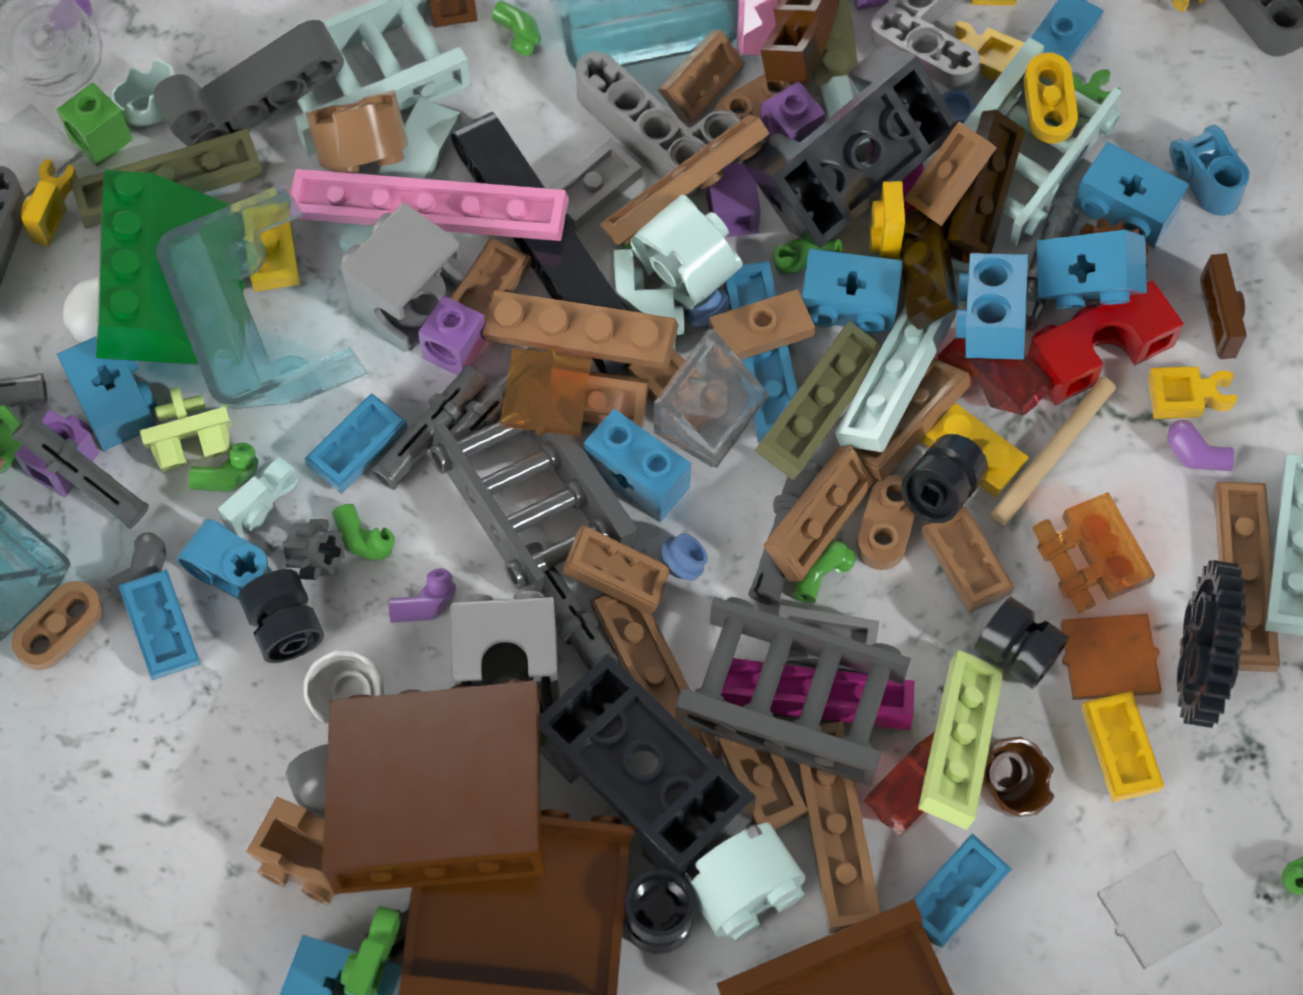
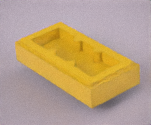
(1122, 746)

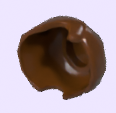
(1016, 778)

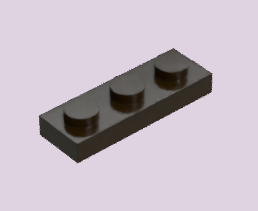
(982, 205)
(926, 270)

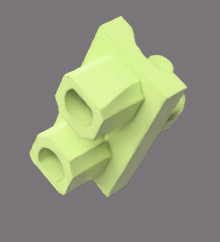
(166, 438)

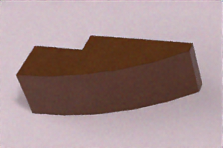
(797, 39)

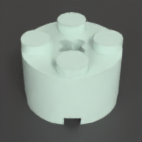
(686, 251)
(745, 882)

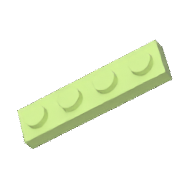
(961, 740)

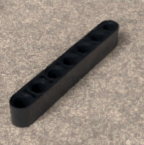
(560, 265)

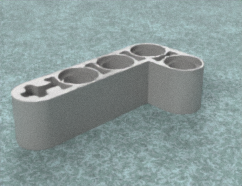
(607, 88)

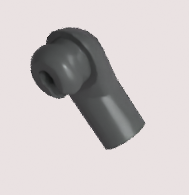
(147, 559)

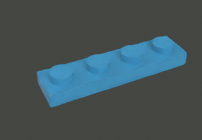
(770, 368)

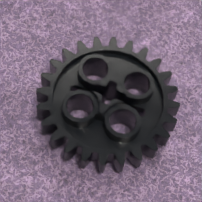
(1211, 643)

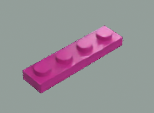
(845, 694)

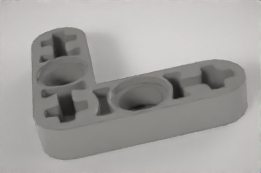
(917, 30)

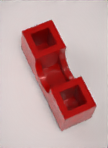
(1138, 327)

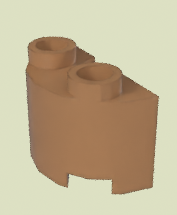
(359, 133)
(292, 849)

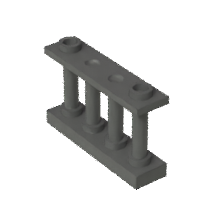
(556, 452)
(803, 739)

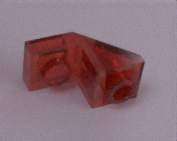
(1007, 383)
(899, 792)

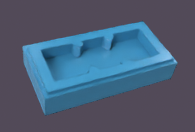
(1067, 27)
(356, 443)
(159, 624)
(959, 889)

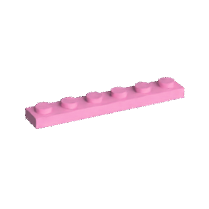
(448, 204)

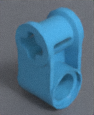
(1207, 165)
(222, 558)

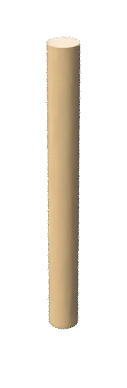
(1052, 451)

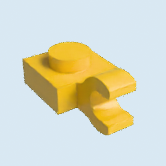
(46, 206)

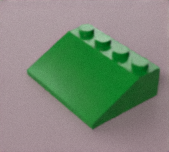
(134, 302)

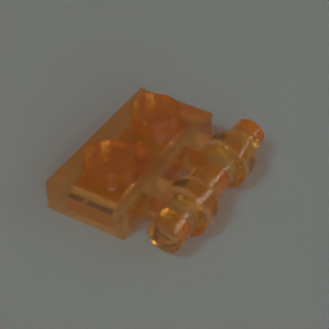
(1106, 545)

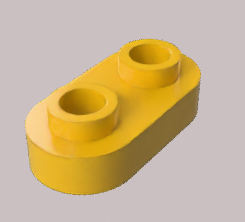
(1051, 101)

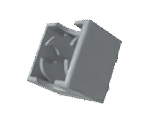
(400, 274)
(506, 639)

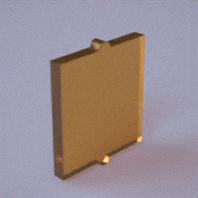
(546, 392)
(1110, 656)

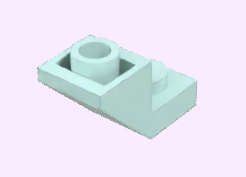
(631, 292)

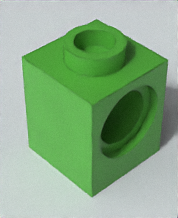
(94, 124)

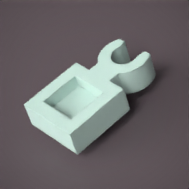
(253, 502)

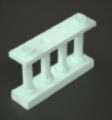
(430, 80)
(1004, 98)

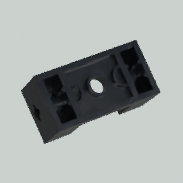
(819, 182)
(679, 807)

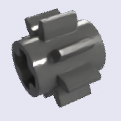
(313, 549)

